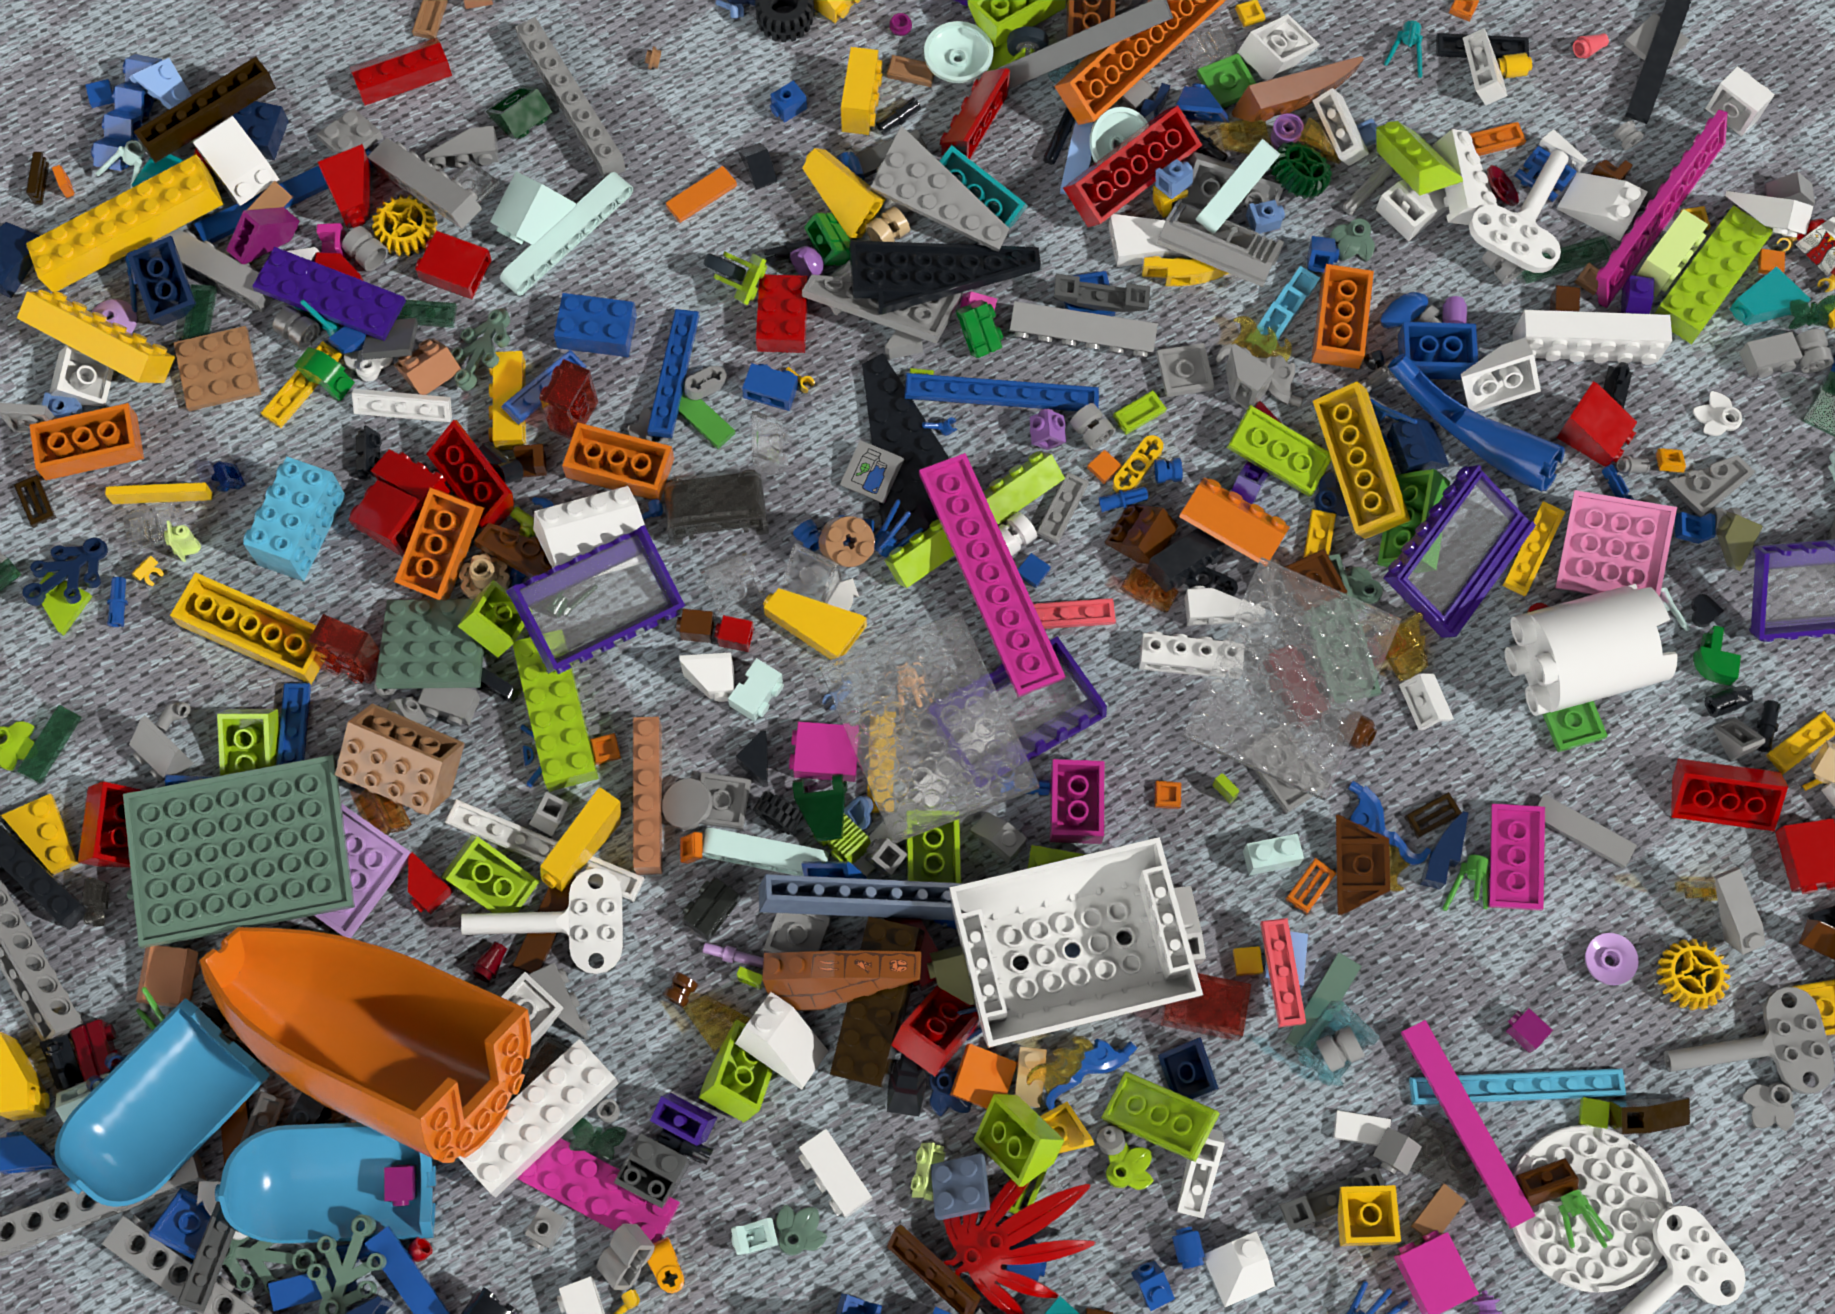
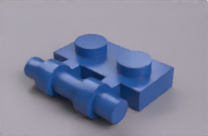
(1535, 163)

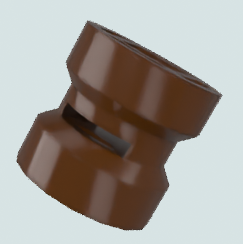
(677, 995)

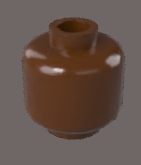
(1364, 733)

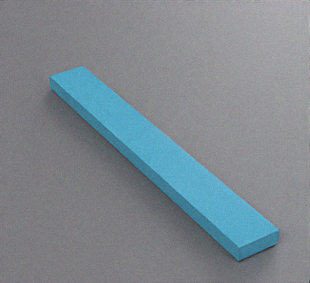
(1529, 1086)

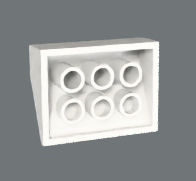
(586, 524)

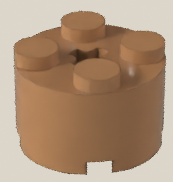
(835, 533)

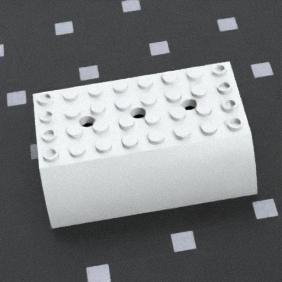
(1080, 904)

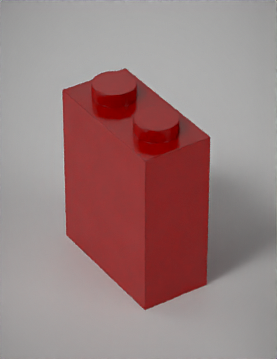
(453, 264)
(1808, 854)

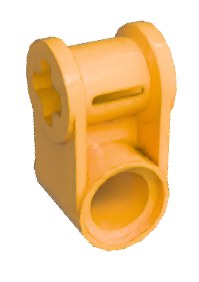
(664, 1262)

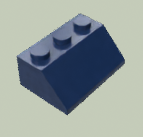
(162, 281)

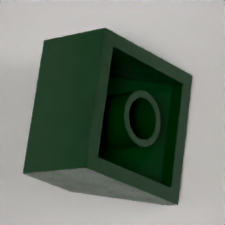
(520, 111)

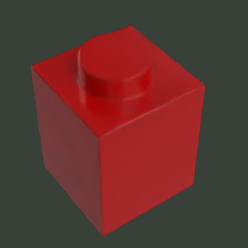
(734, 633)

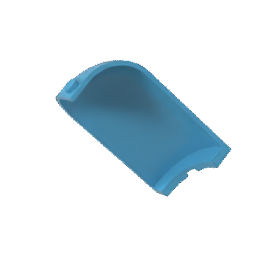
(155, 1109)
(317, 1179)

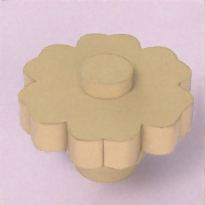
(481, 572)

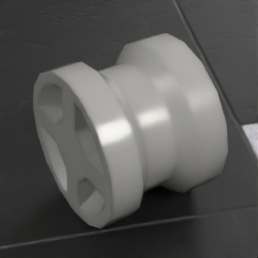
(1628, 135)

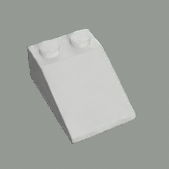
(1277, 47)
(235, 160)
(1602, 203)
(1781, 214)
(1501, 376)
(541, 1006)
(782, 1041)

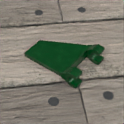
(823, 808)

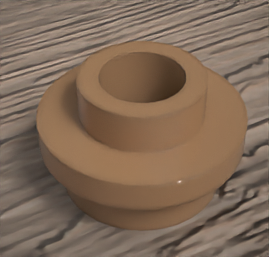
(653, 58)

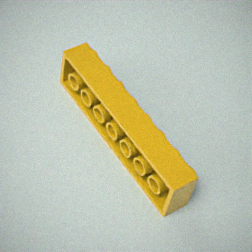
(124, 223)

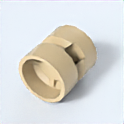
(889, 226)

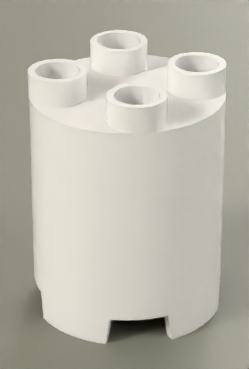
(1590, 648)

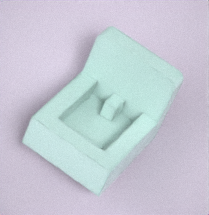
(754, 1237)

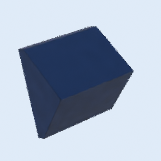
(1189, 1070)

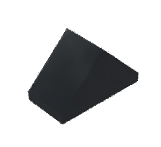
(758, 165)
(754, 758)

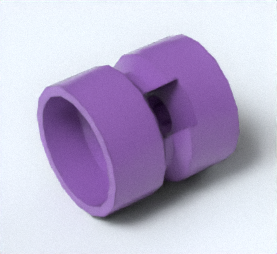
(1286, 129)

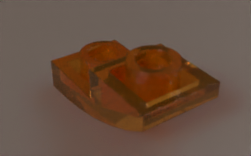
(1147, 590)

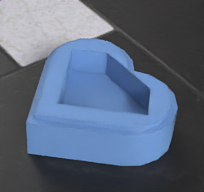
(859, 811)

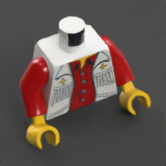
(1819, 247)

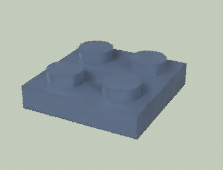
(960, 1187)

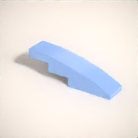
(1079, 154)

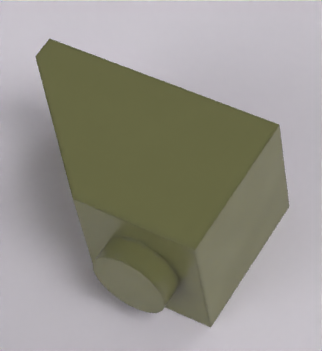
(1737, 538)
(951, 973)

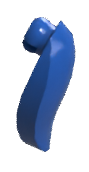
(1404, 309)

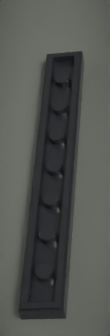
(1657, 60)

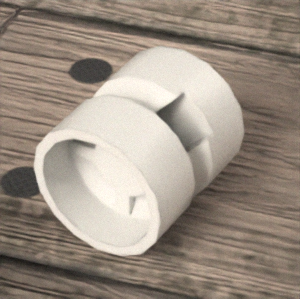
(1017, 532)

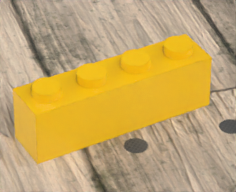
(508, 379)

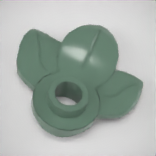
(1352, 242)
(1362, 580)
(802, 1227)

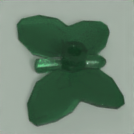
(1815, 314)
(602, 1143)

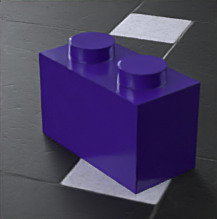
(683, 1119)

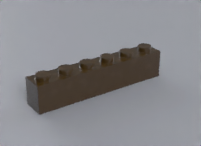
(205, 109)

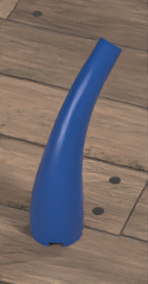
(1506, 448)

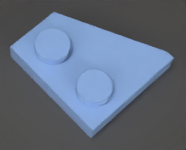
(163, 83)

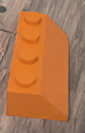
(1234, 520)

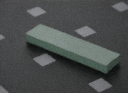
(1331, 988)

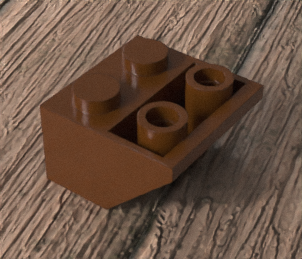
(1142, 532)

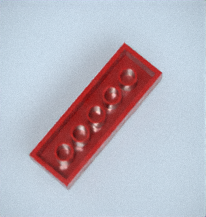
(1131, 166)

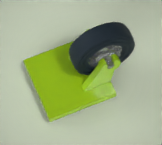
(1019, 44)
(725, 268)

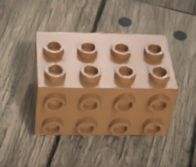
(399, 759)

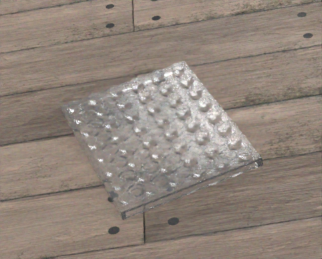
(1292, 678)
(928, 727)

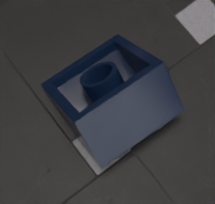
(1416, 446)

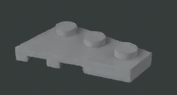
(1711, 485)

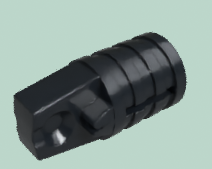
(1728, 700)

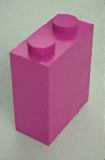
(822, 752)
(1435, 1273)

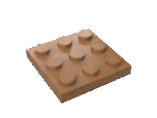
(217, 368)

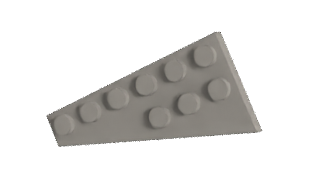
(925, 186)
(921, 320)

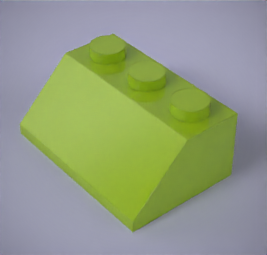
(1017, 1138)

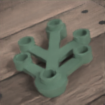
(496, 322)
(257, 1256)
(345, 1272)

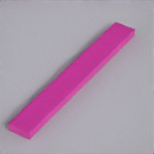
(1468, 1124)

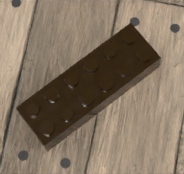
(874, 1020)

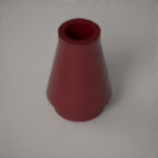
(489, 963)

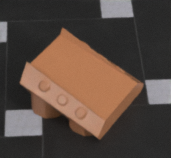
(168, 975)

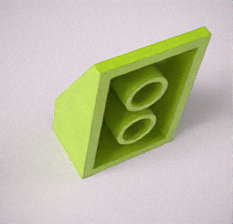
(247, 739)
(489, 877)
(736, 1079)

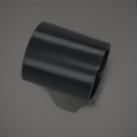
(508, 470)

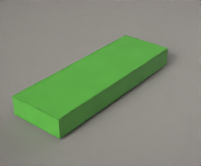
(705, 421)

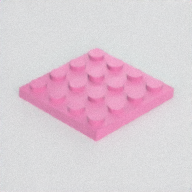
(1614, 544)

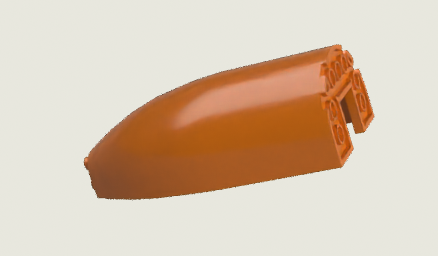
(374, 1034)

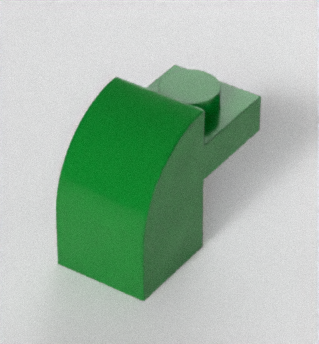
(326, 371)
(1712, 662)

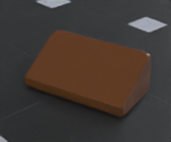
(1819, 938)
(1548, 1182)

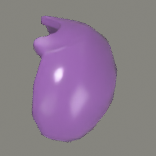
(807, 261)

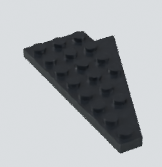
(924, 272)
(898, 429)

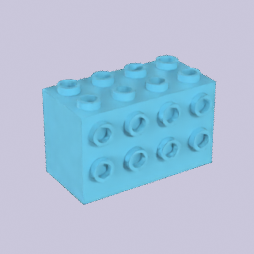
(294, 518)

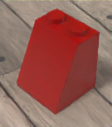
(349, 184)
(1598, 427)
(387, 516)

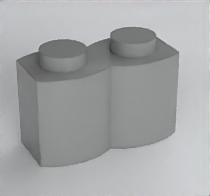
(625, 1256)

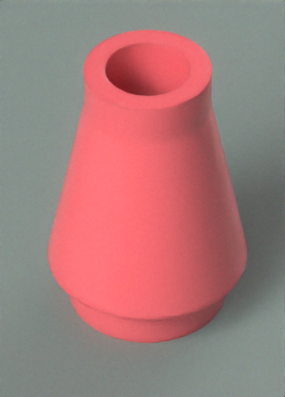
(1590, 44)

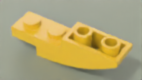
(1180, 271)

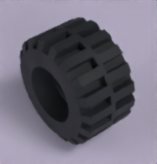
(784, 25)

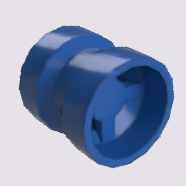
(1168, 470)
(808, 534)

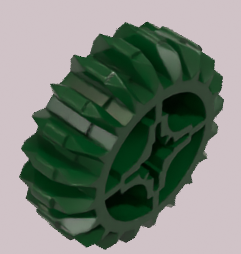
(1301, 170)

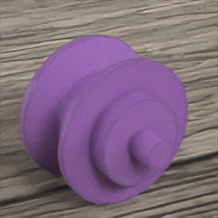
(1487, 1304)

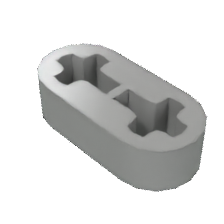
(707, 385)

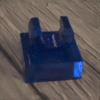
(228, 476)

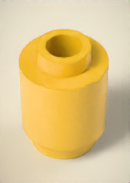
(1515, 65)

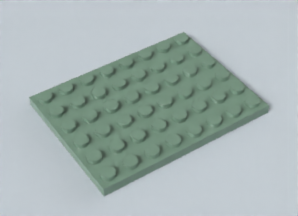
(237, 851)

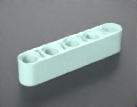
(1237, 186)
(758, 851)

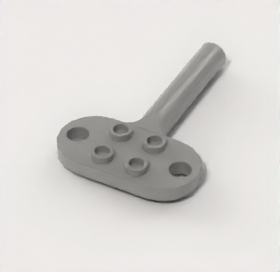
(1792, 1039)

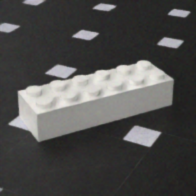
(1595, 335)
(541, 1117)

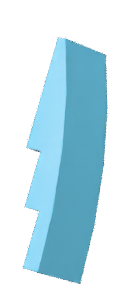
(1289, 302)

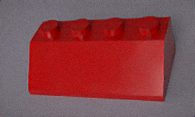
(401, 71)
(977, 112)
(471, 474)
(1727, 794)

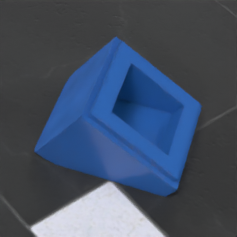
(347, 340)

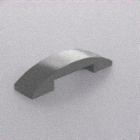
(1101, 297)
(1325, 1201)

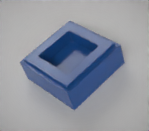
(99, 93)
(1033, 570)

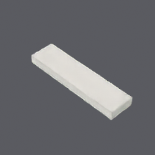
(402, 405)

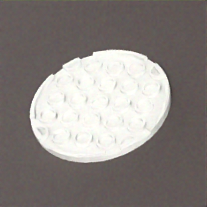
(1624, 1192)

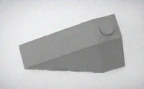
(1212, 174)

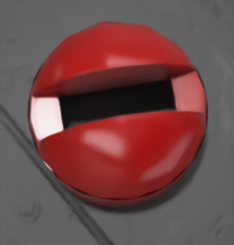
(420, 1249)

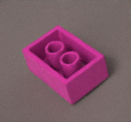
(1077, 801)

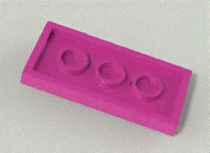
(1517, 857)

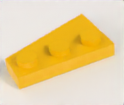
(44, 833)
(1069, 1127)

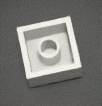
(1742, 99)

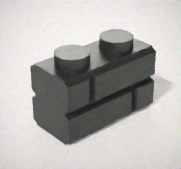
(710, 908)

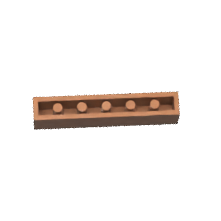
(647, 795)

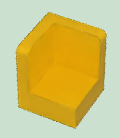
(1163, 202)

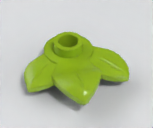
(17, 744)
(1133, 1165)

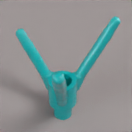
(329, 326)

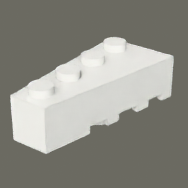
(1475, 190)

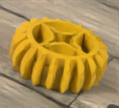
(406, 233)
(1689, 954)

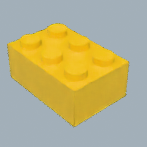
(861, 91)

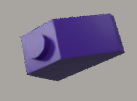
(1637, 295)
(1250, 482)

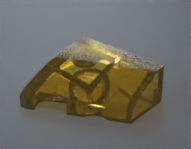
(1243, 135)
(1407, 649)
(1697, 889)
(713, 1019)

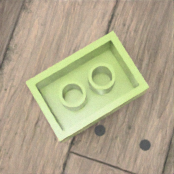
(1673, 251)

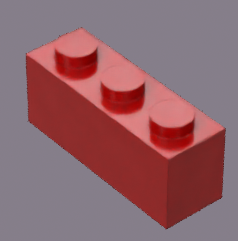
(408, 476)

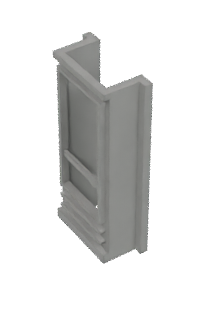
(1229, 249)

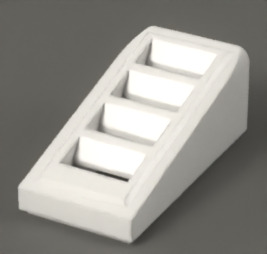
(1555, 141)

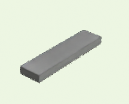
(1586, 832)

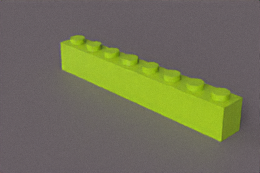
(1004, 497)

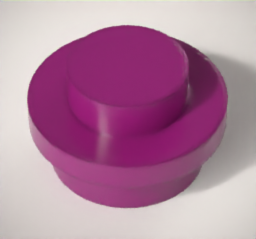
(900, 24)

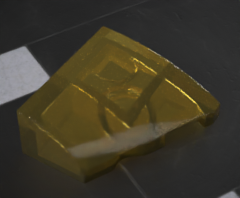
(1315, 136)

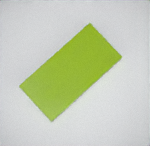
(1279, 451)
(1160, 1116)

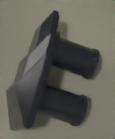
(906, 1088)

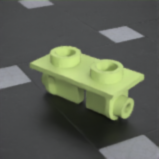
(181, 540)
(922, 1181)

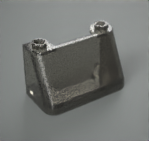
(715, 505)

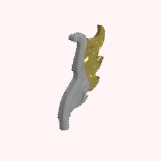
(1268, 350)

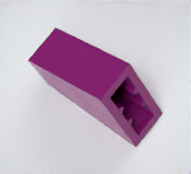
(261, 232)

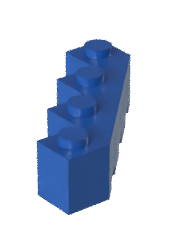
(131, 106)

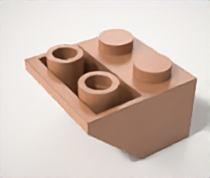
(427, 366)

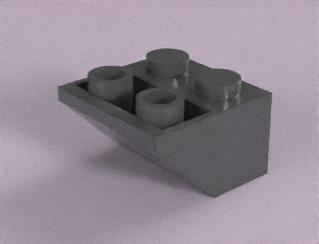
(652, 1171)

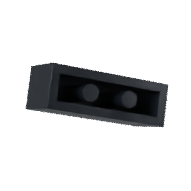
(1184, 559)

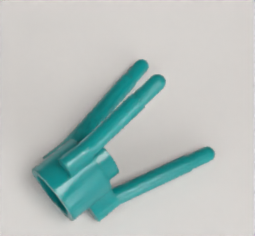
(1410, 36)

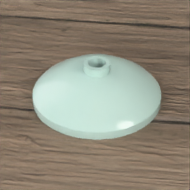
(961, 42)
(1113, 126)

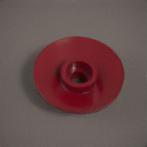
(1502, 186)

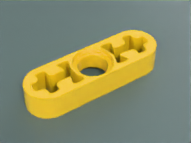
(1138, 454)

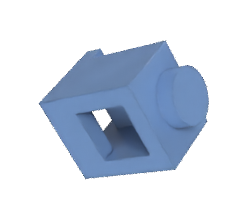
(1174, 178)
(1265, 216)
(69, 405)

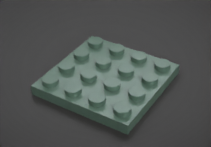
(427, 647)

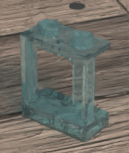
(1335, 1016)

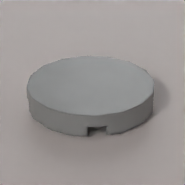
(687, 804)

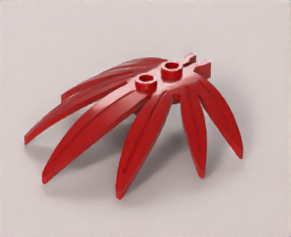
(988, 1246)

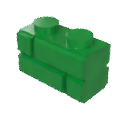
(828, 239)
(979, 328)

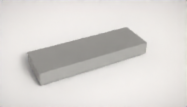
(1062, 508)

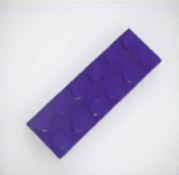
(329, 293)

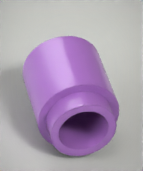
(1454, 310)

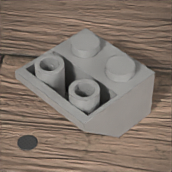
(1247, 376)

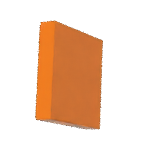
(982, 1076)

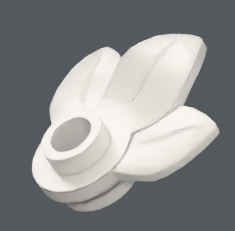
(366, 369)
(1714, 415)

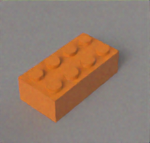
(1342, 316)
(86, 441)
(618, 461)
(439, 544)

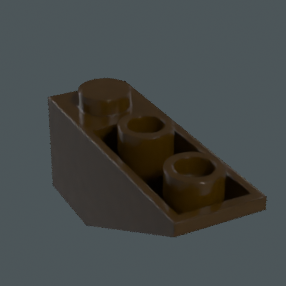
(1649, 1115)

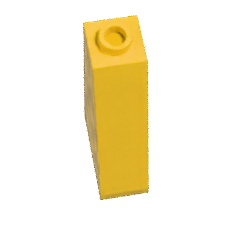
(843, 192)
(816, 623)
(582, 839)

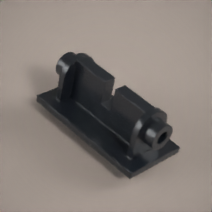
(1618, 382)
(368, 444)
(62, 1062)

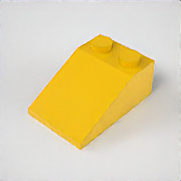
(20, 1087)

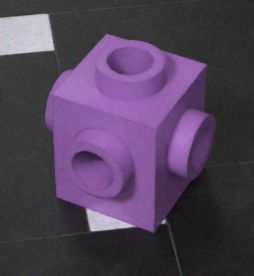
(1047, 429)

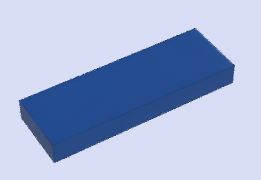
(300, 1290)

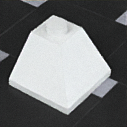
(710, 674)
(1239, 1269)

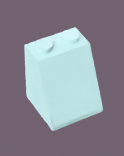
(529, 210)

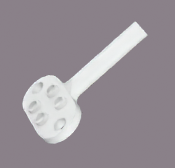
(1517, 234)
(590, 921)
(1694, 1258)

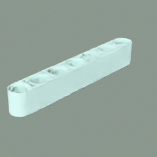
(566, 234)

